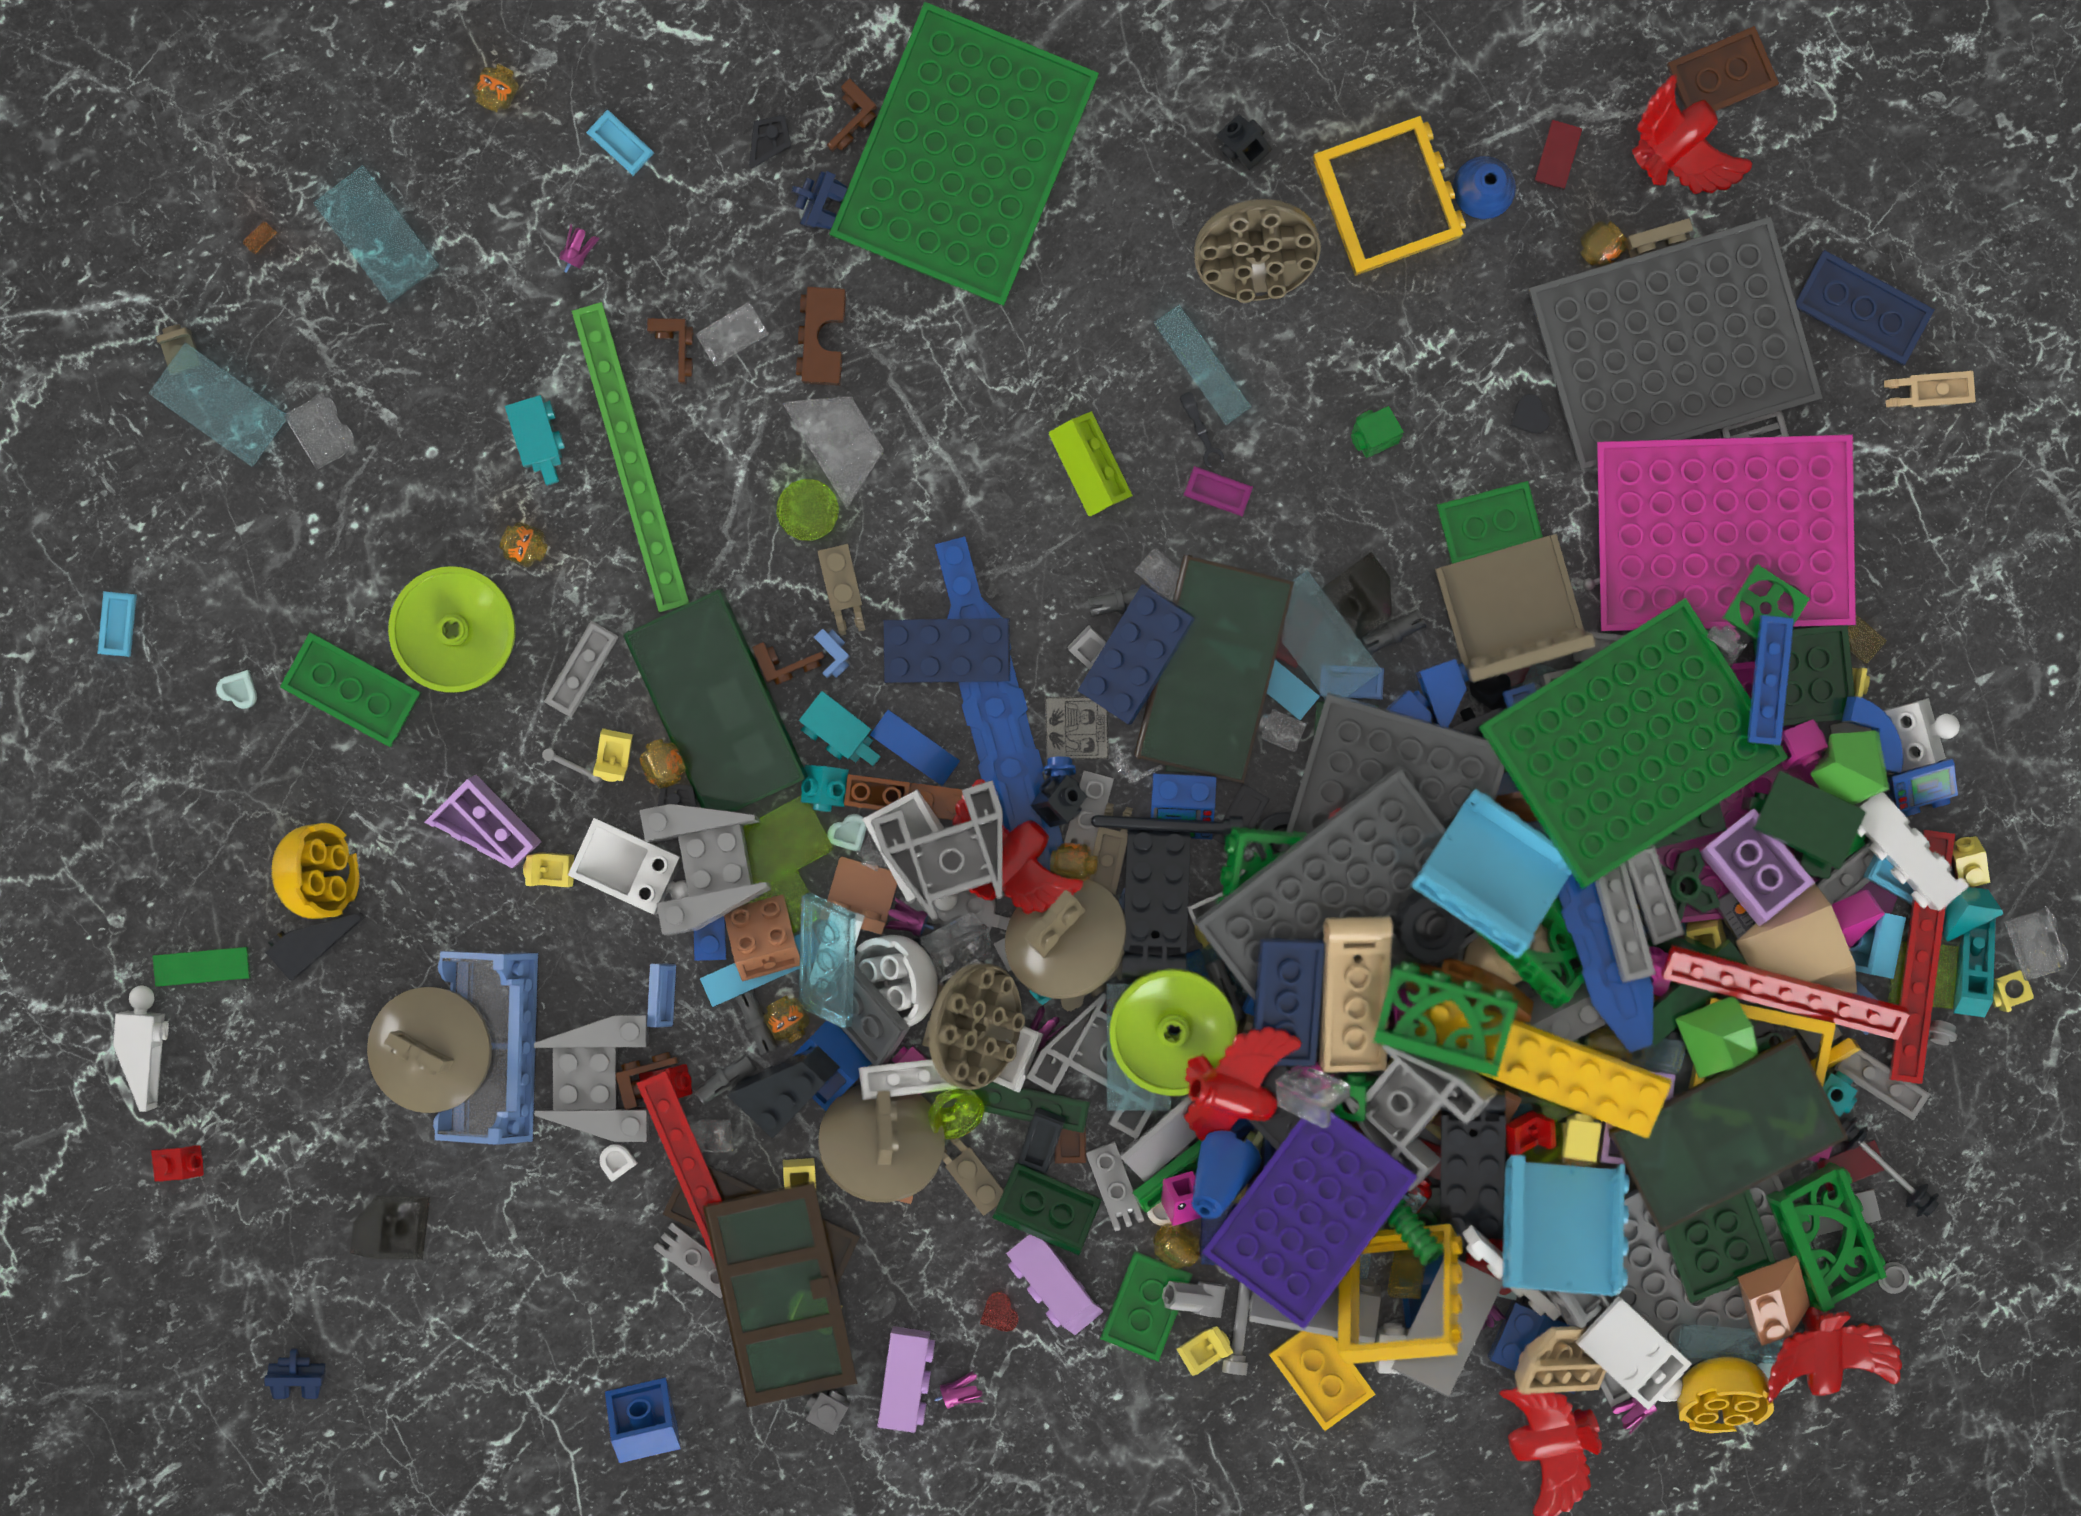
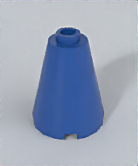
(1478, 197)
(1222, 1172)

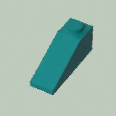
(1975, 971)

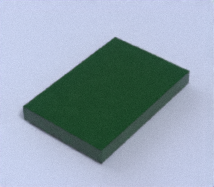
(1809, 820)
(1047, 1208)

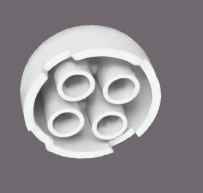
(901, 974)

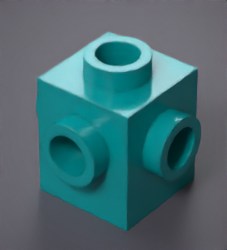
(824, 787)
(1846, 1099)

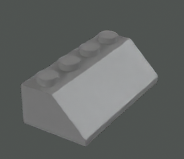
(1569, 1020)
(1160, 1141)
(1326, 1319)

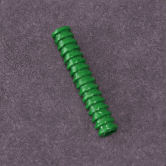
(1414, 1233)

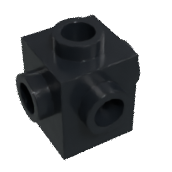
(1243, 142)
(1059, 800)

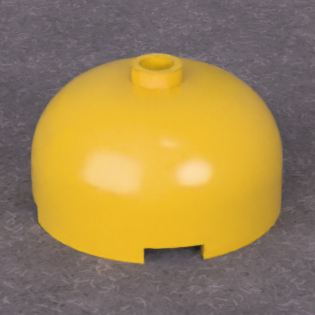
(300, 869)
(1728, 1385)

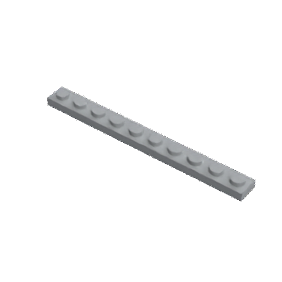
(1620, 912)

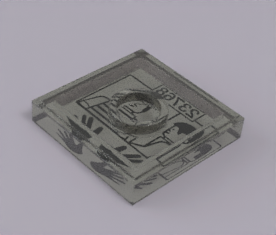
(1076, 728)

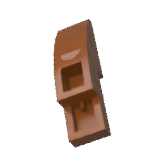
(878, 793)
(1461, 970)

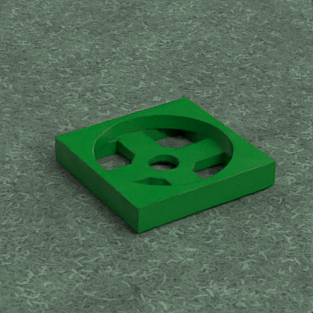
(1758, 574)

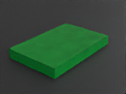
(1489, 521)
(1138, 1312)

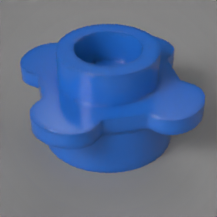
(1059, 766)

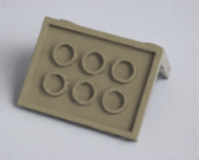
(1512, 608)

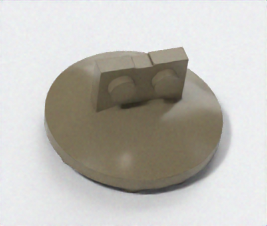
(1257, 250)
(1069, 944)
(971, 1025)
(429, 1049)
(880, 1145)

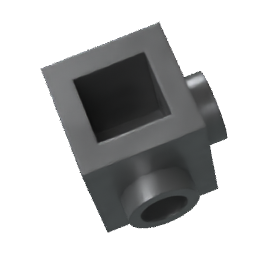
(826, 1409)

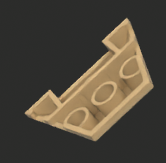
(1802, 943)

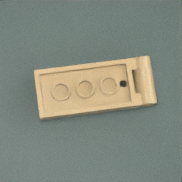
(1354, 993)

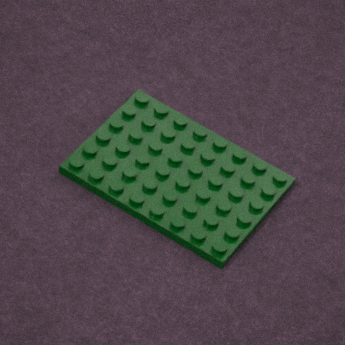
(964, 154)
(1631, 743)

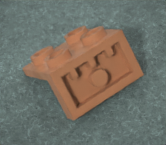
(863, 892)
(762, 938)

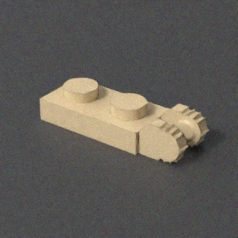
(1934, 389)

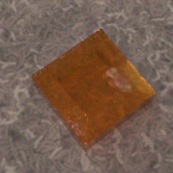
(259, 237)

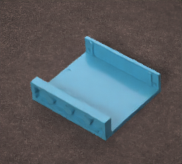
(1494, 873)
(1564, 1228)

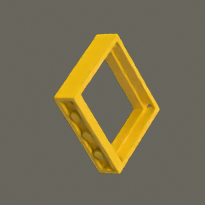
(1340, 213)
(1819, 1026)
(1349, 1295)

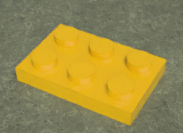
(1321, 1376)

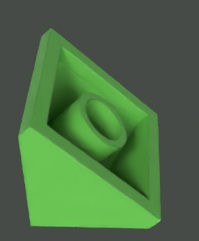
(1852, 767)
(1717, 1036)

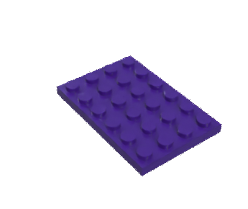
(1309, 1216)

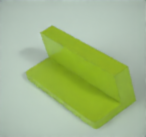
(1090, 463)

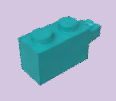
(535, 436)
(839, 728)

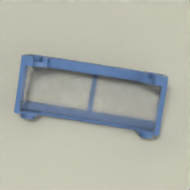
(506, 996)

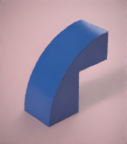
(1868, 715)
(914, 747)

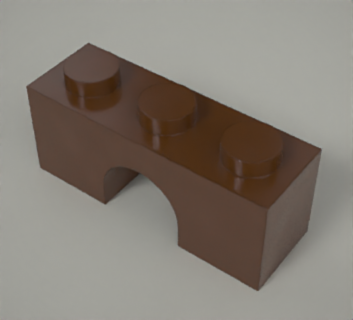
(821, 308)

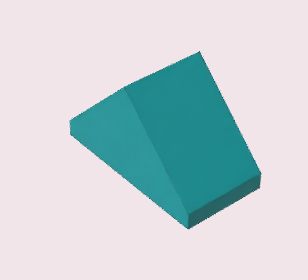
(1969, 911)

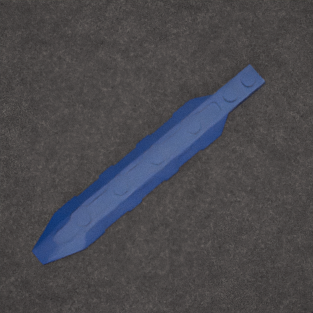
(996, 710)
(1625, 1005)

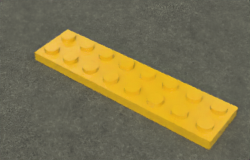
(1563, 1070)

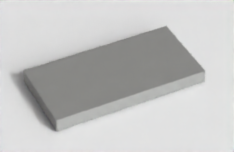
(1478, 1296)

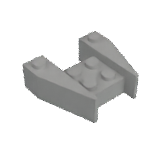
(949, 858)
(713, 863)
(1083, 1048)
(587, 1082)
(1410, 1097)

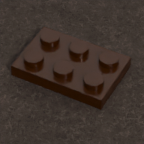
(1724, 71)

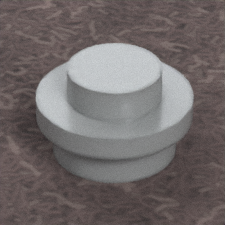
(1942, 1032)
(1896, 1279)

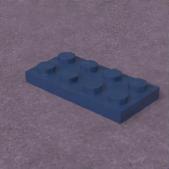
(1863, 307)
(947, 650)
(1136, 654)
(1291, 993)

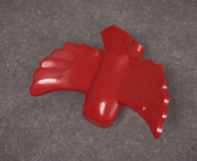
(1678, 143)
(1022, 875)
(1235, 1086)
(1829, 1348)
(1558, 1442)

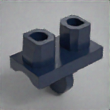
(814, 212)
(295, 1372)

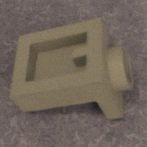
(173, 339)

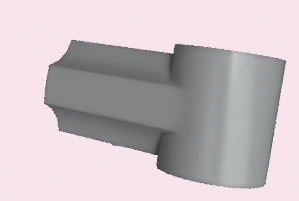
(1200, 1298)

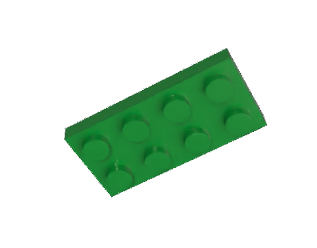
(350, 689)

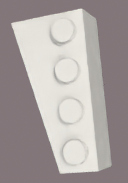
(1908, 853)

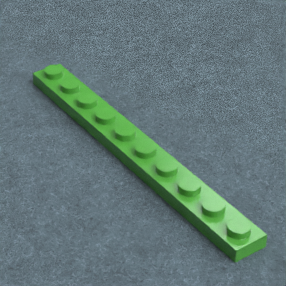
(630, 457)

